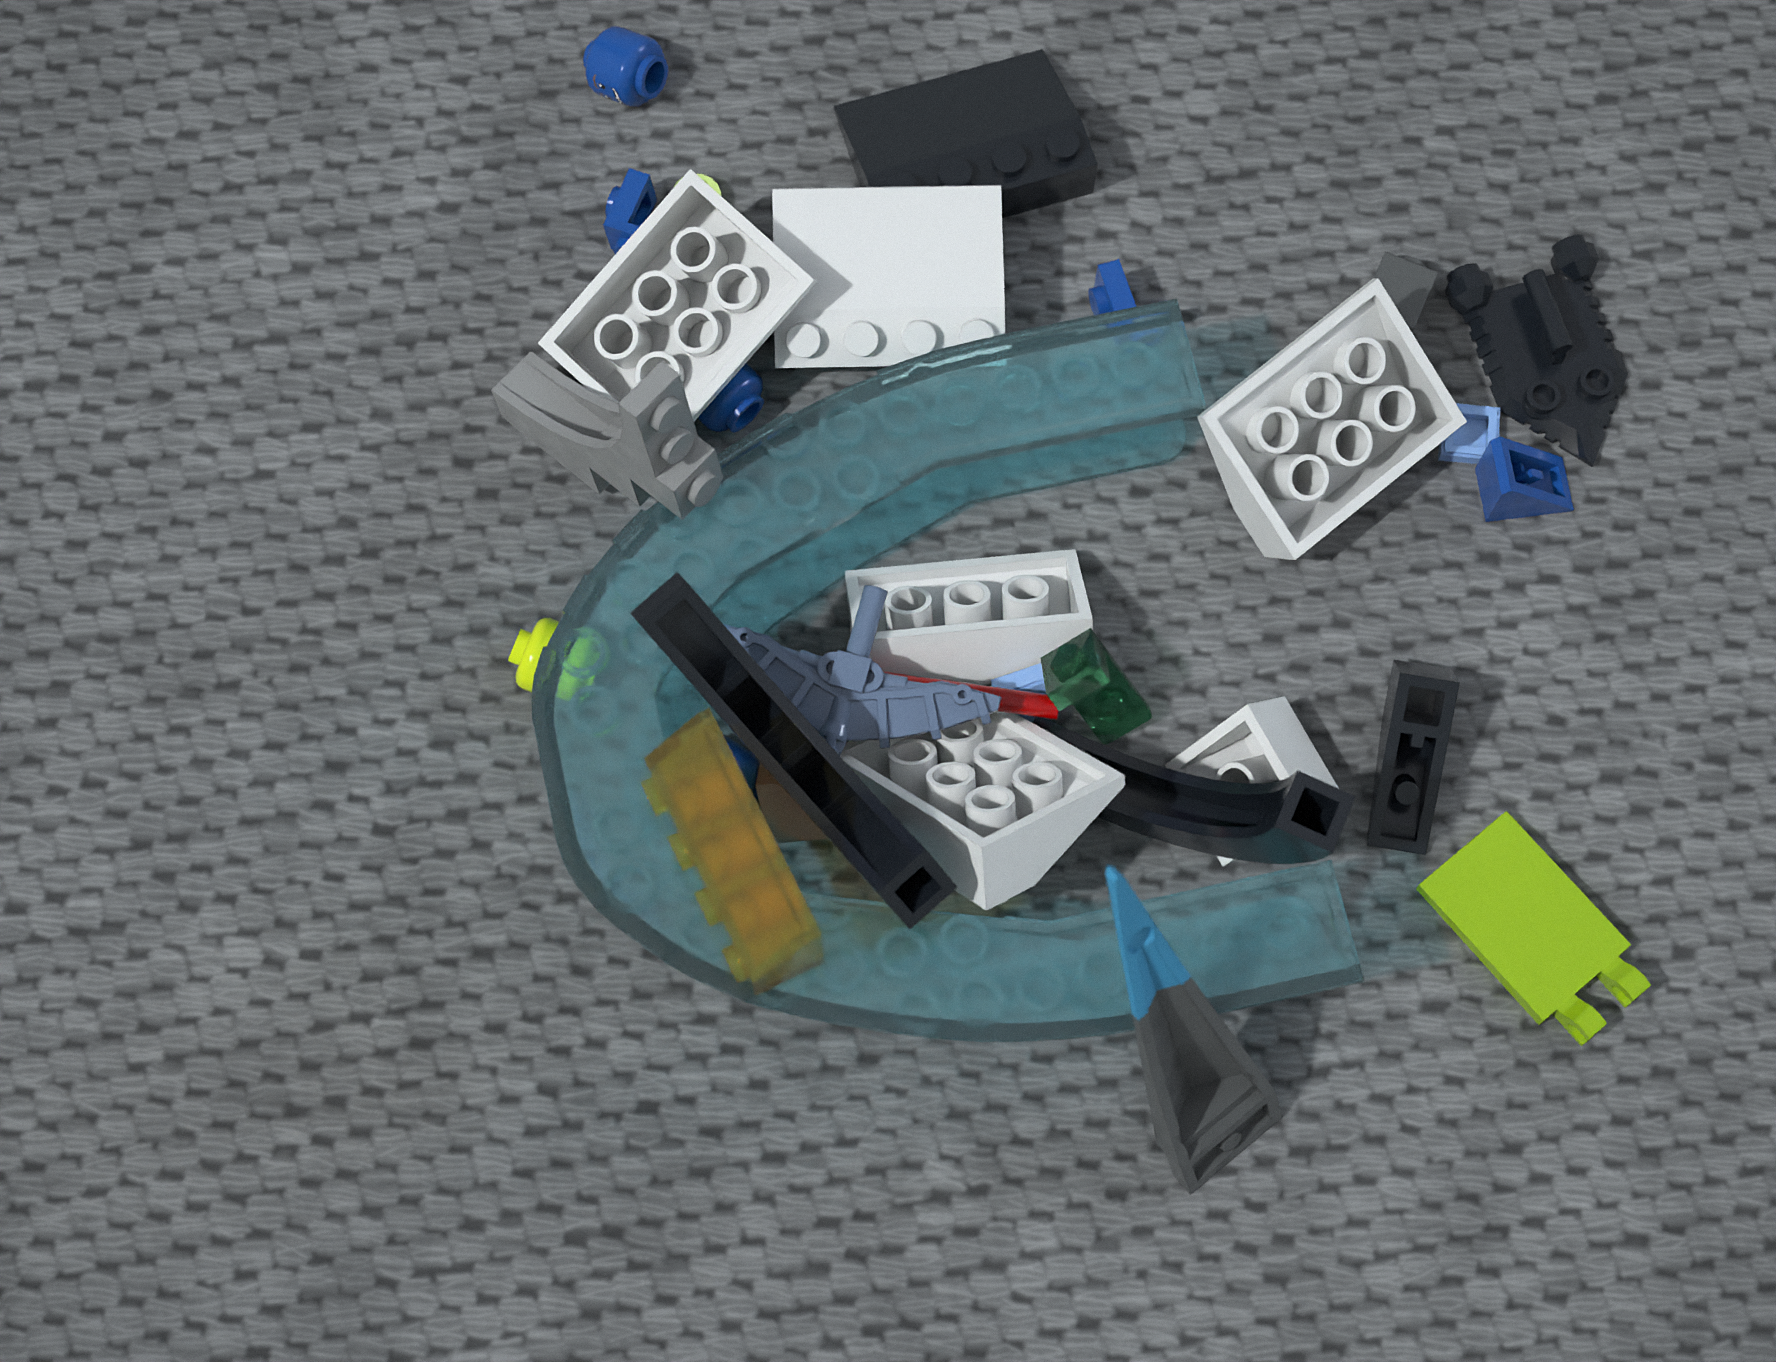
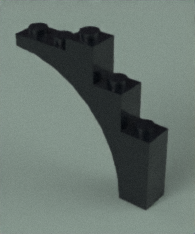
(793, 751)

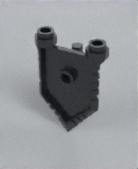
(1546, 346)

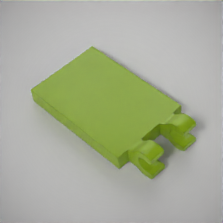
(1532, 927)

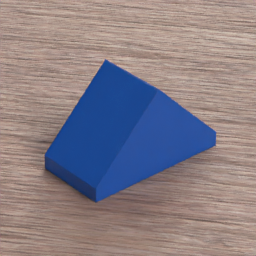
(1521, 481)

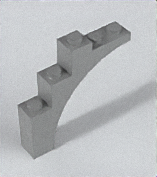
(636, 445)

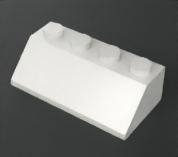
(974, 614)

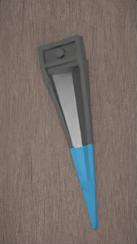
(1198, 1078)

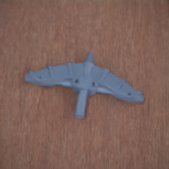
(852, 696)

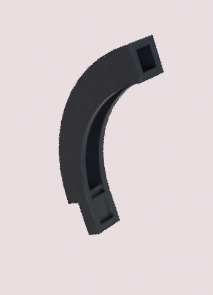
(1249, 822)

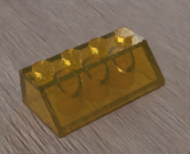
(733, 856)

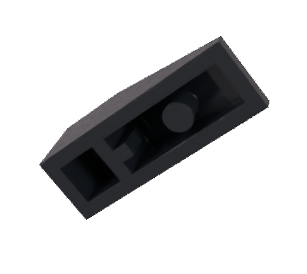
(1411, 755)

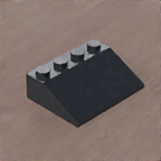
(975, 127)

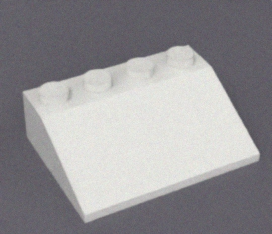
(891, 271)
(682, 290)
(1328, 423)
(988, 799)

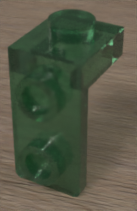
(1097, 687)

